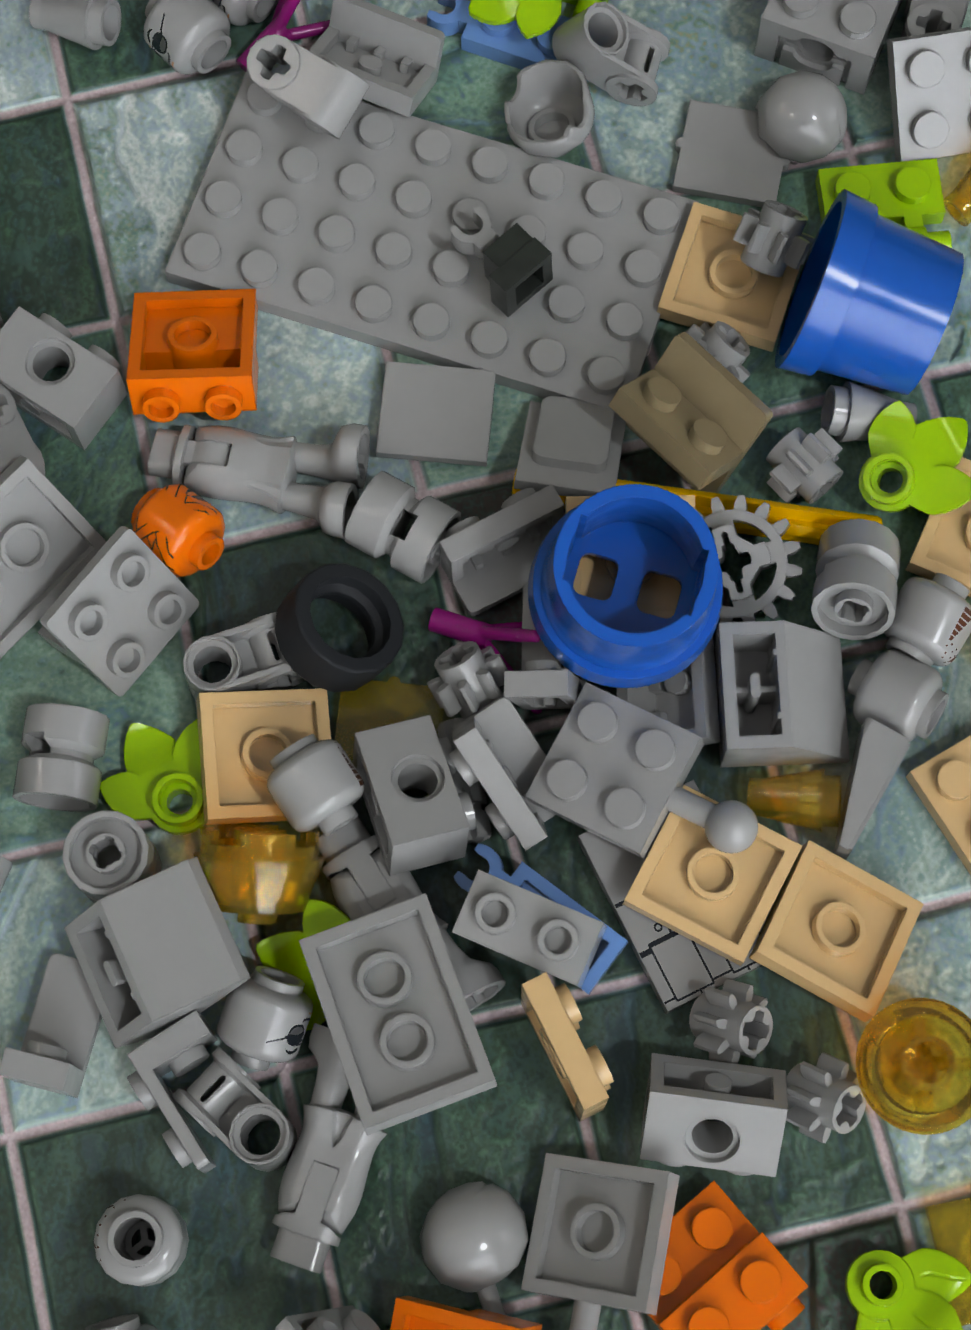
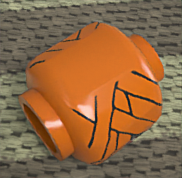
(180, 528)

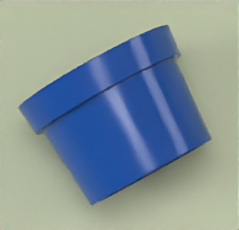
(869, 300)
(611, 638)

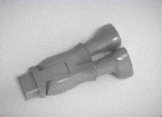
(264, 469)
(364, 886)
(325, 1168)

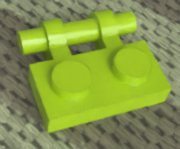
(902, 191)

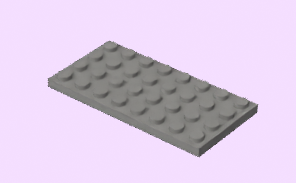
(363, 245)

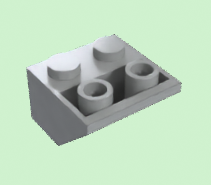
(779, 695)
(156, 952)

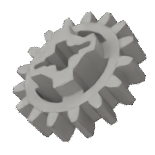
(762, 557)

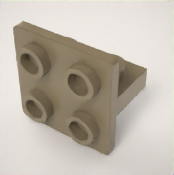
(693, 414)

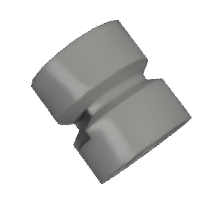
(383, 517)
(856, 579)
(61, 757)
(108, 854)

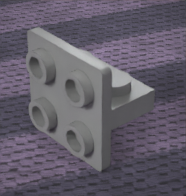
(118, 612)

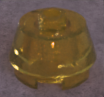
(260, 869)
(917, 1065)

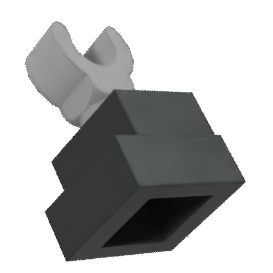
(512, 263)

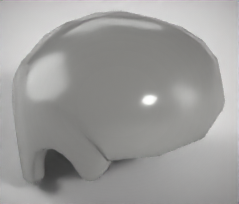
(550, 109)
(802, 116)
(473, 1236)

